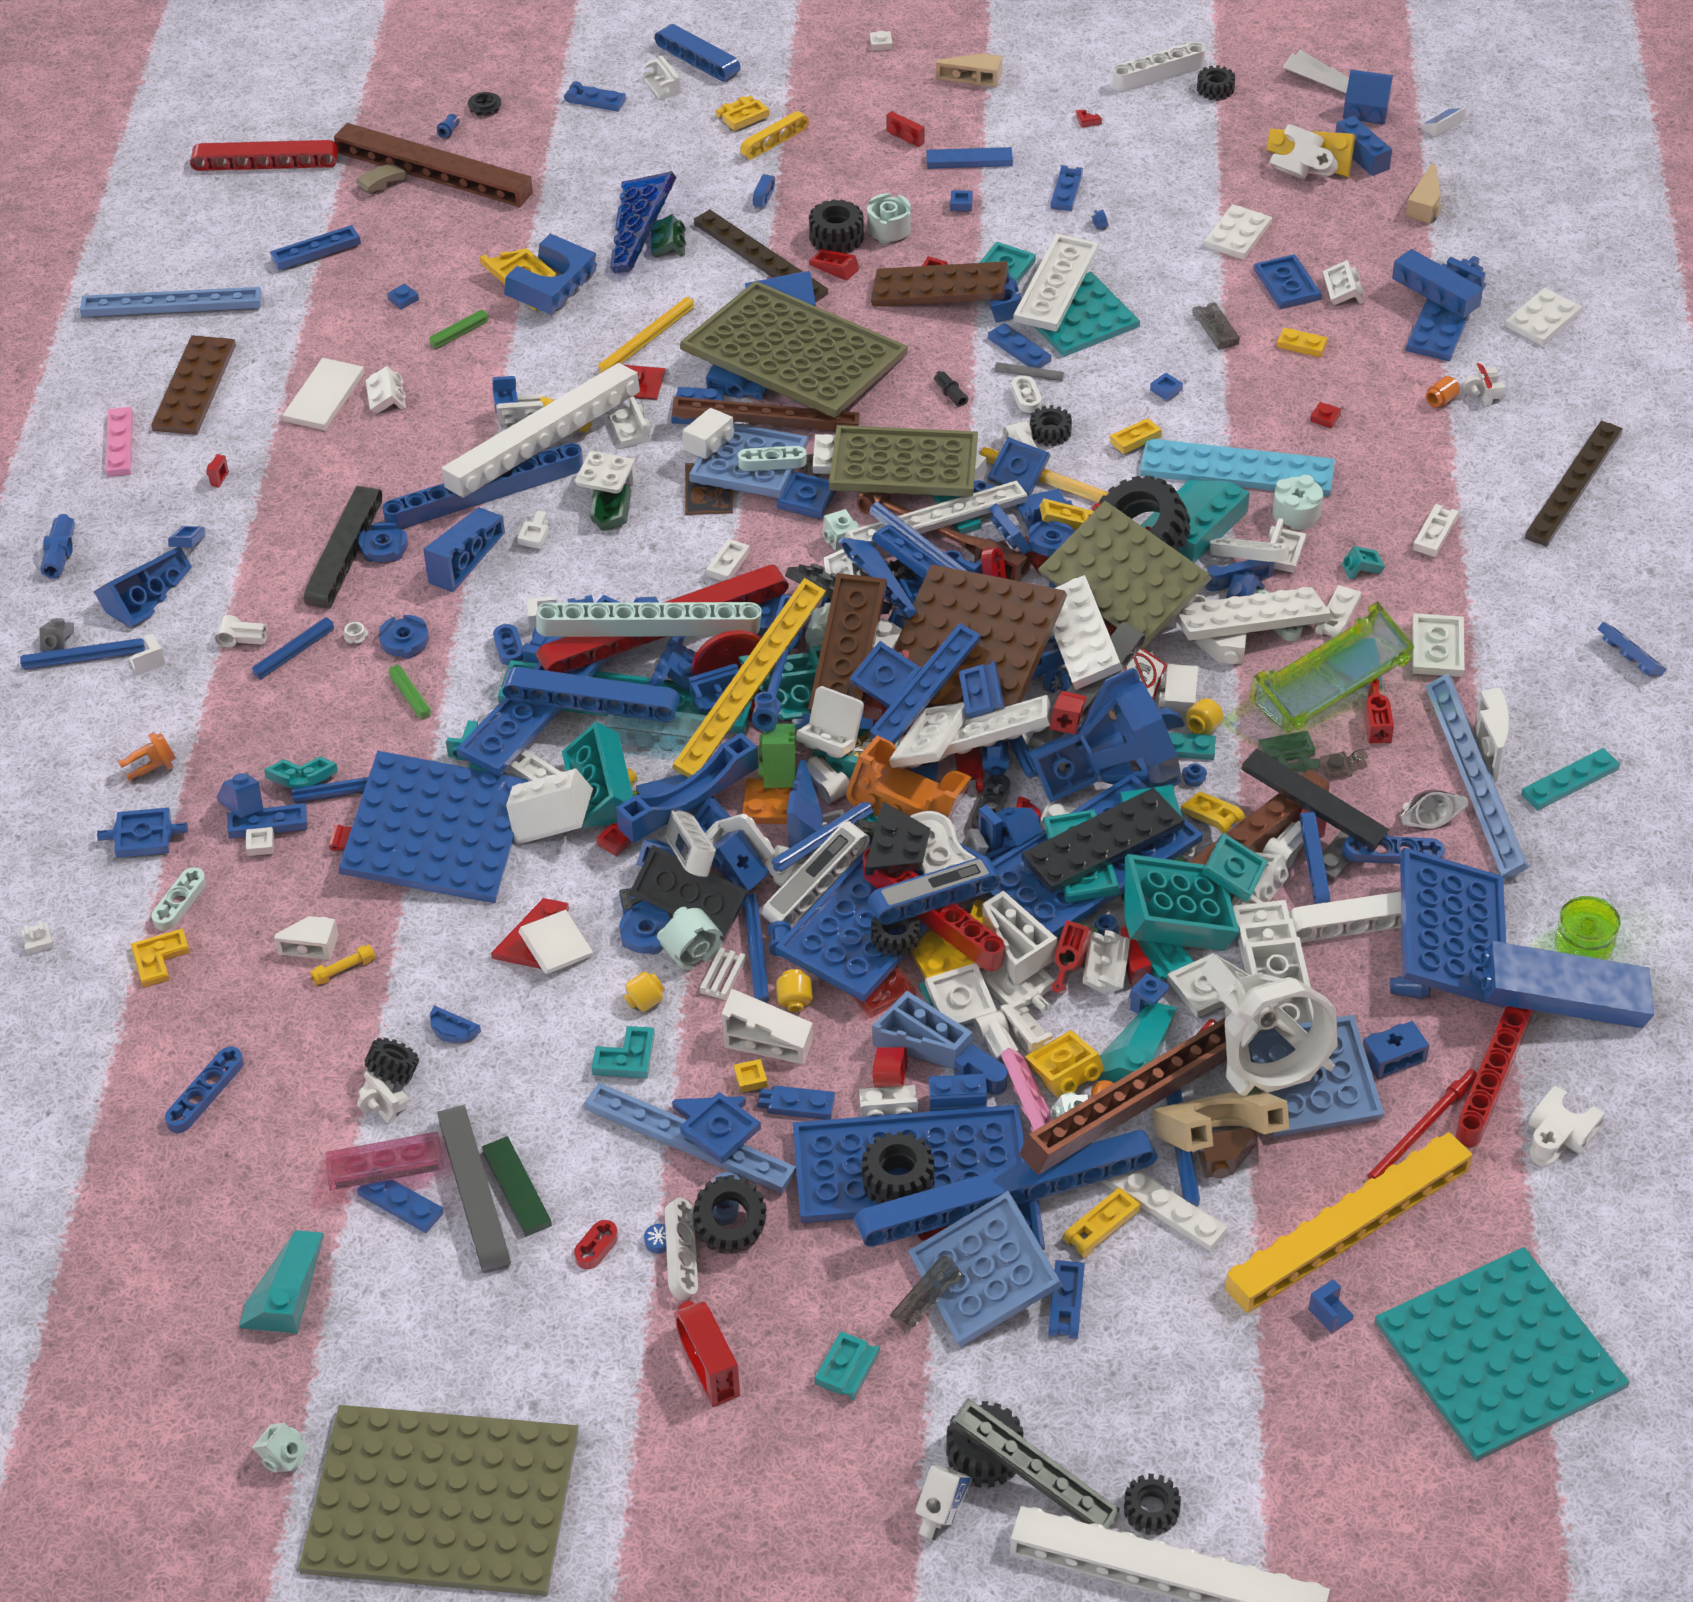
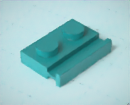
(1164, 957)
(847, 1365)

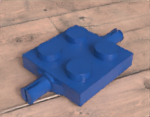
(142, 832)

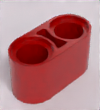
(890, 1067)

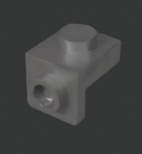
(54, 634)

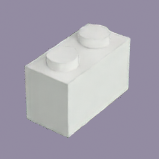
(708, 433)
(1179, 688)

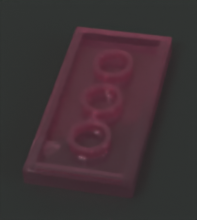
(384, 1161)

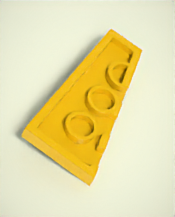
(1339, 144)

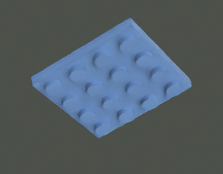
(722, 466)
(1330, 1097)
(998, 1264)

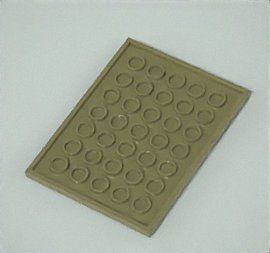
(794, 348)
(440, 1500)

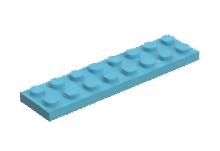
(1235, 465)

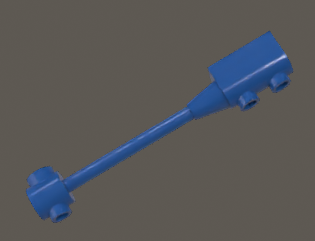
(766, 704)

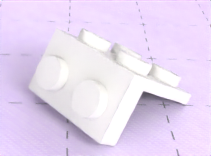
(514, 412)
(606, 472)
(832, 723)
(747, 825)

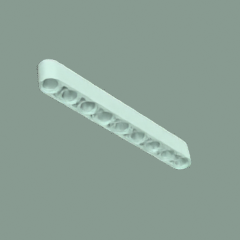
(646, 619)

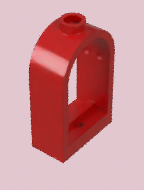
(708, 1351)

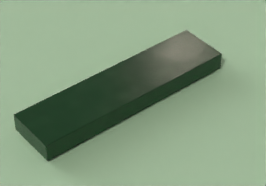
(516, 1186)

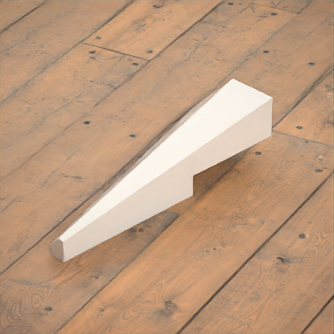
(1312, 69)

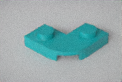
(296, 776)

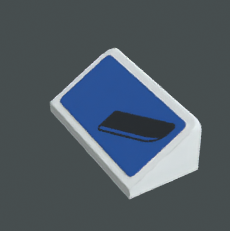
(1444, 121)

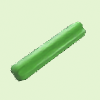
(458, 329)
(409, 692)

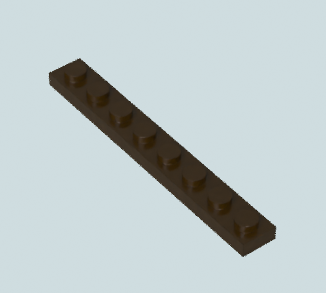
(751, 249)
(1573, 483)

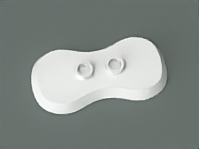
(942, 846)

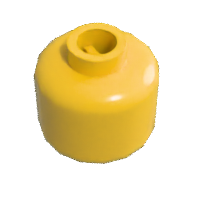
(1204, 717)
(794, 990)
(644, 991)

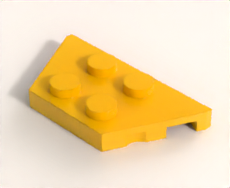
(507, 261)

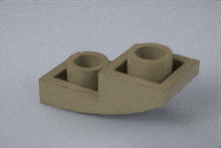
(379, 177)

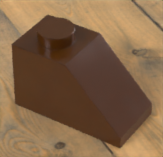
(1228, 1152)

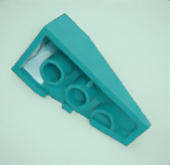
(1138, 1042)
(283, 1290)

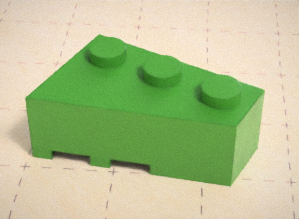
(778, 756)

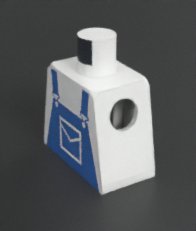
(949, 1489)

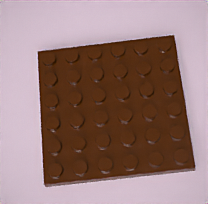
(1006, 613)

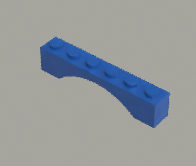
(648, 813)

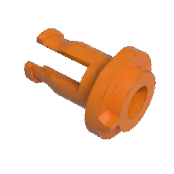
(158, 752)

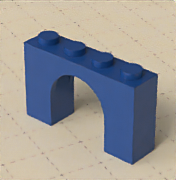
(550, 292)

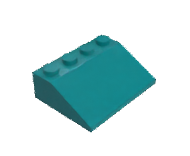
(1212, 510)
(1176, 904)

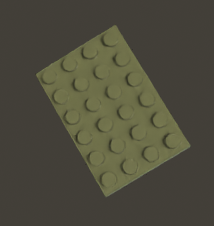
(904, 461)
(1128, 571)

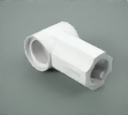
(1019, 431)
(234, 631)
(829, 783)
(1286, 844)
(995, 1032)

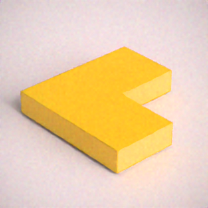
(152, 952)

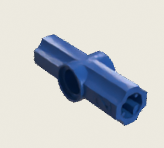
(57, 546)

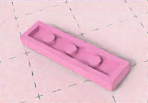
(119, 441)
(1026, 1089)

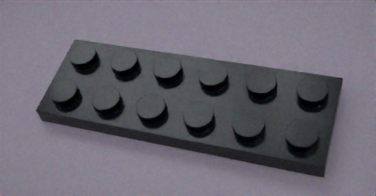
(1102, 840)

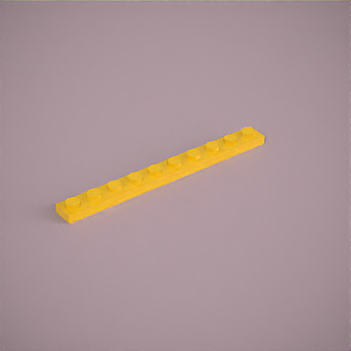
(749, 678)

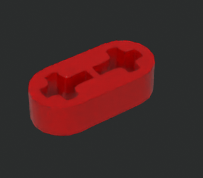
(993, 562)
(599, 1246)

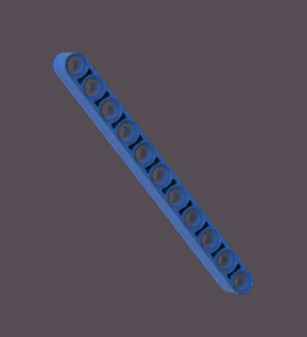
(956, 1200)

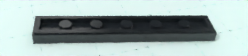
(1315, 799)

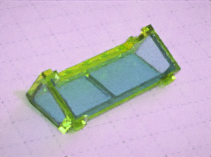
(1332, 670)

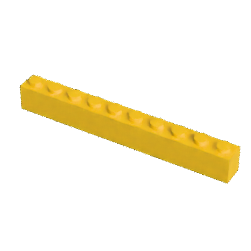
(1347, 1222)

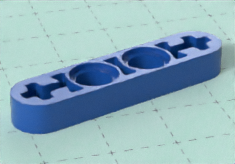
(1392, 845)
(1314, 858)
(203, 1089)

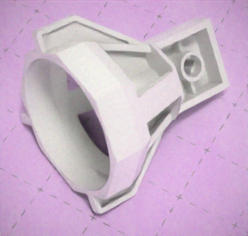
(1254, 1005)

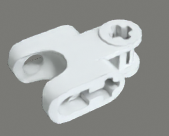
(1306, 155)
(1560, 1129)

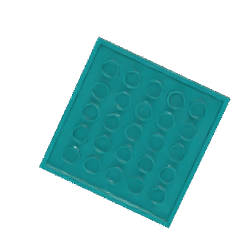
(1501, 1353)

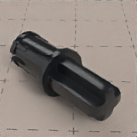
(951, 389)

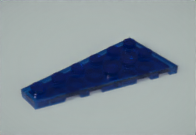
(636, 215)

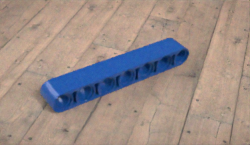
(591, 694)

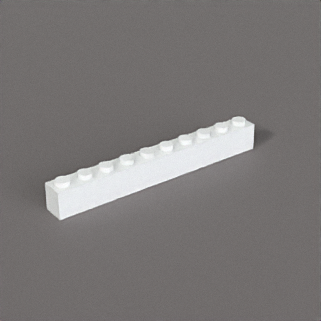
(540, 430)
(1150, 1563)

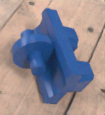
(1468, 269)
(996, 758)

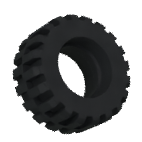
(1153, 495)

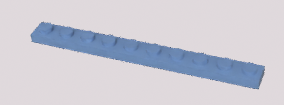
(1477, 777)

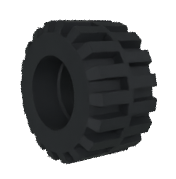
(836, 226)
(897, 1152)
(732, 1190)
(975, 1462)

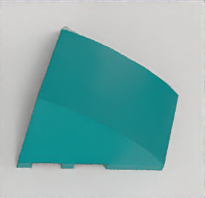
(795, 684)

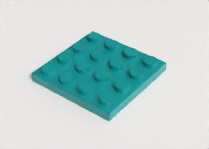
(1090, 319)

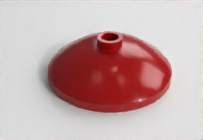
(724, 650)

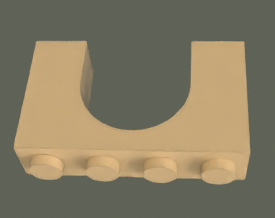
(1191, 1122)

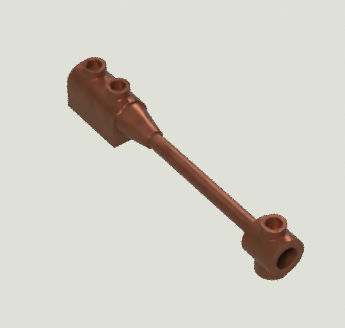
(1015, 562)

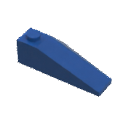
(136, 593)
(803, 809)

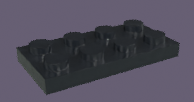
(816, 575)
(670, 887)

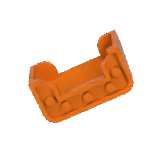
(907, 791)

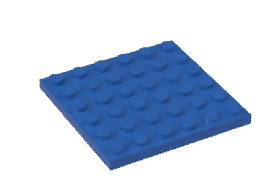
(432, 827)

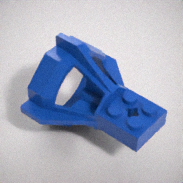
(1099, 750)

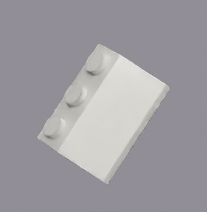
(548, 805)

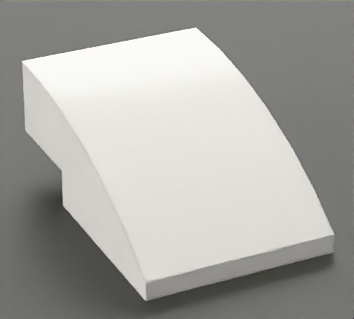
(1492, 728)

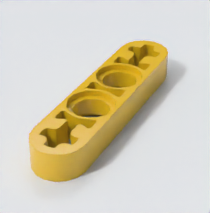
(755, 146)

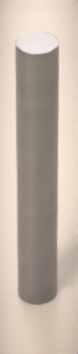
(1029, 371)

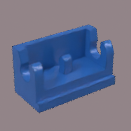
(708, 687)

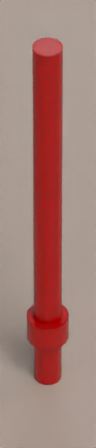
(1455, 1091)

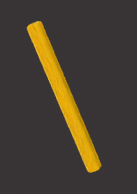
(647, 334)
(1056, 480)

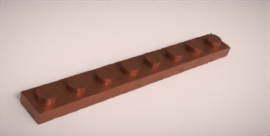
(764, 414)

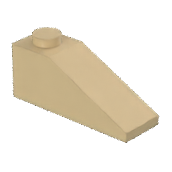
(972, 69)
(1425, 198)

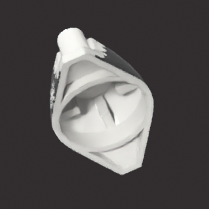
(1432, 808)

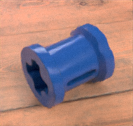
(777, 931)

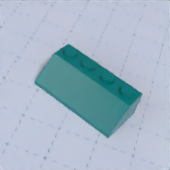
(602, 764)

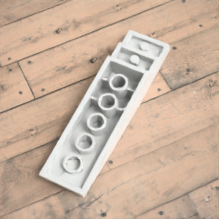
(1271, 947)

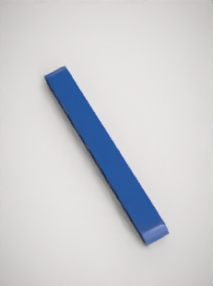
(440, 501)

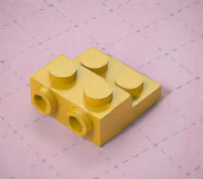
(1065, 1063)

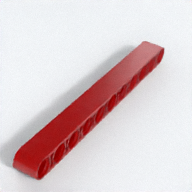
(575, 652)

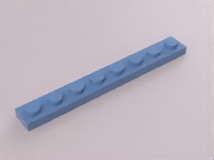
(170, 301)
(666, 1128)

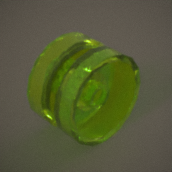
(1587, 928)

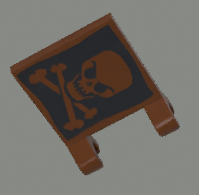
(706, 498)

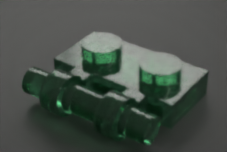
(1291, 747)

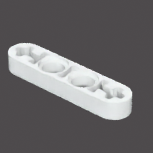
(1249, 549)
(681, 1278)

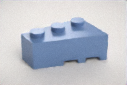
(922, 1031)

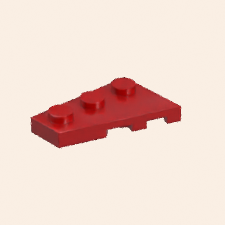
(513, 947)

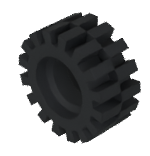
(1216, 82)
(1050, 416)
(896, 943)
(391, 1061)
(1158, 1489)

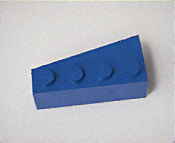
(461, 548)

